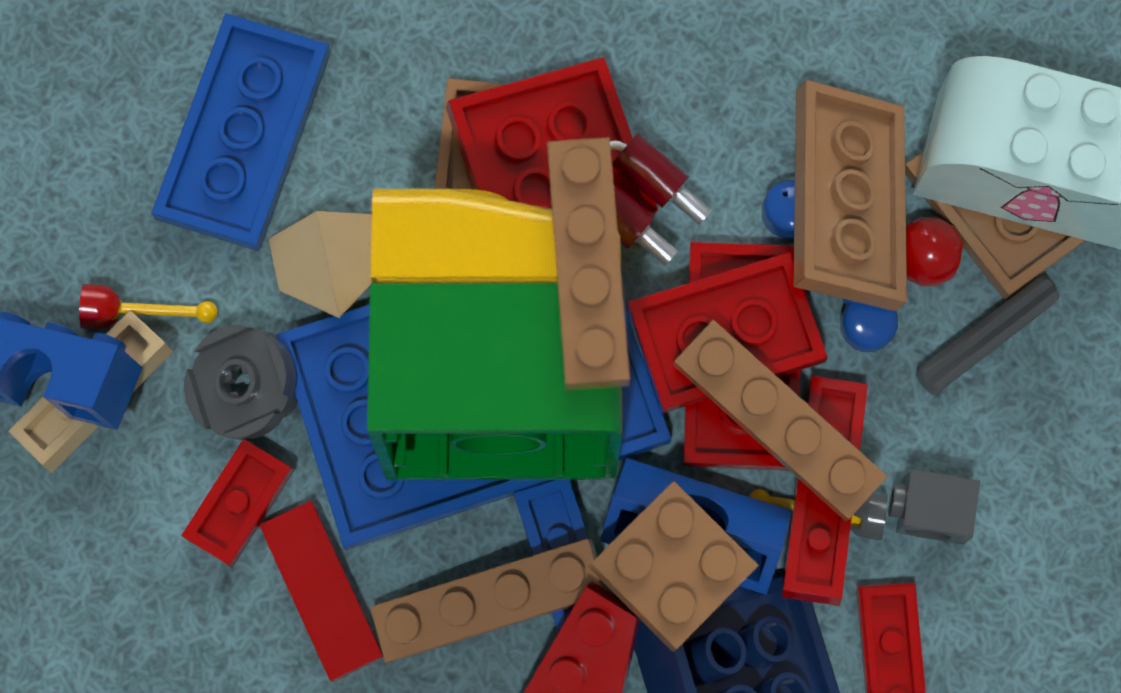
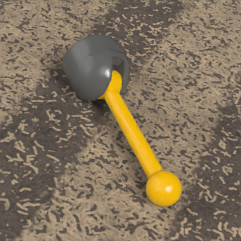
(866, 521)

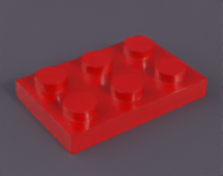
(749, 302)

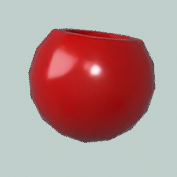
(932, 251)

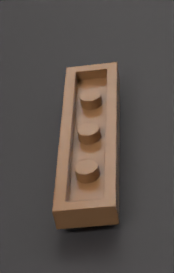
(588, 264)
(779, 420)
(484, 601)

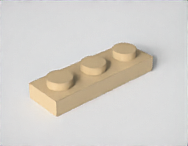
(51, 434)

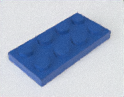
(241, 132)

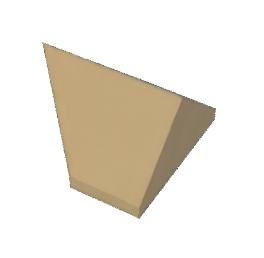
(324, 259)

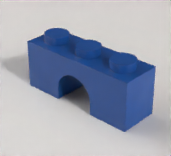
(88, 376)
(750, 522)

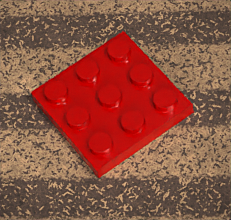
(508, 130)

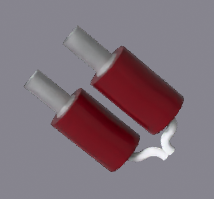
(659, 181)

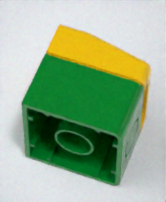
(472, 346)

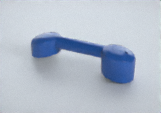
(862, 325)

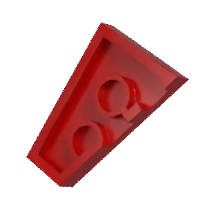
(591, 648)

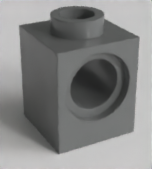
(935, 506)

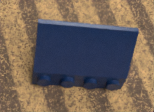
(743, 647)

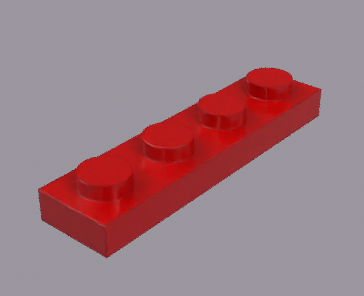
(817, 533)

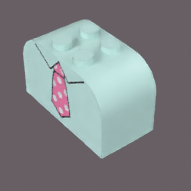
(1027, 148)

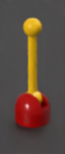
(102, 308)

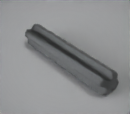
(987, 335)

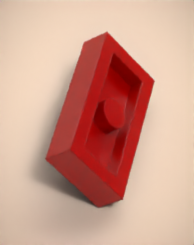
(237, 503)

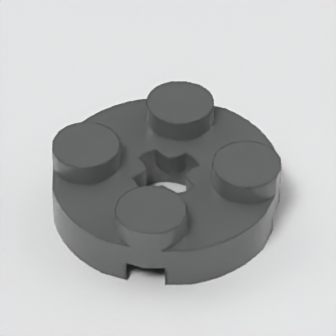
(270, 388)

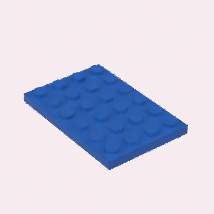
(333, 402)

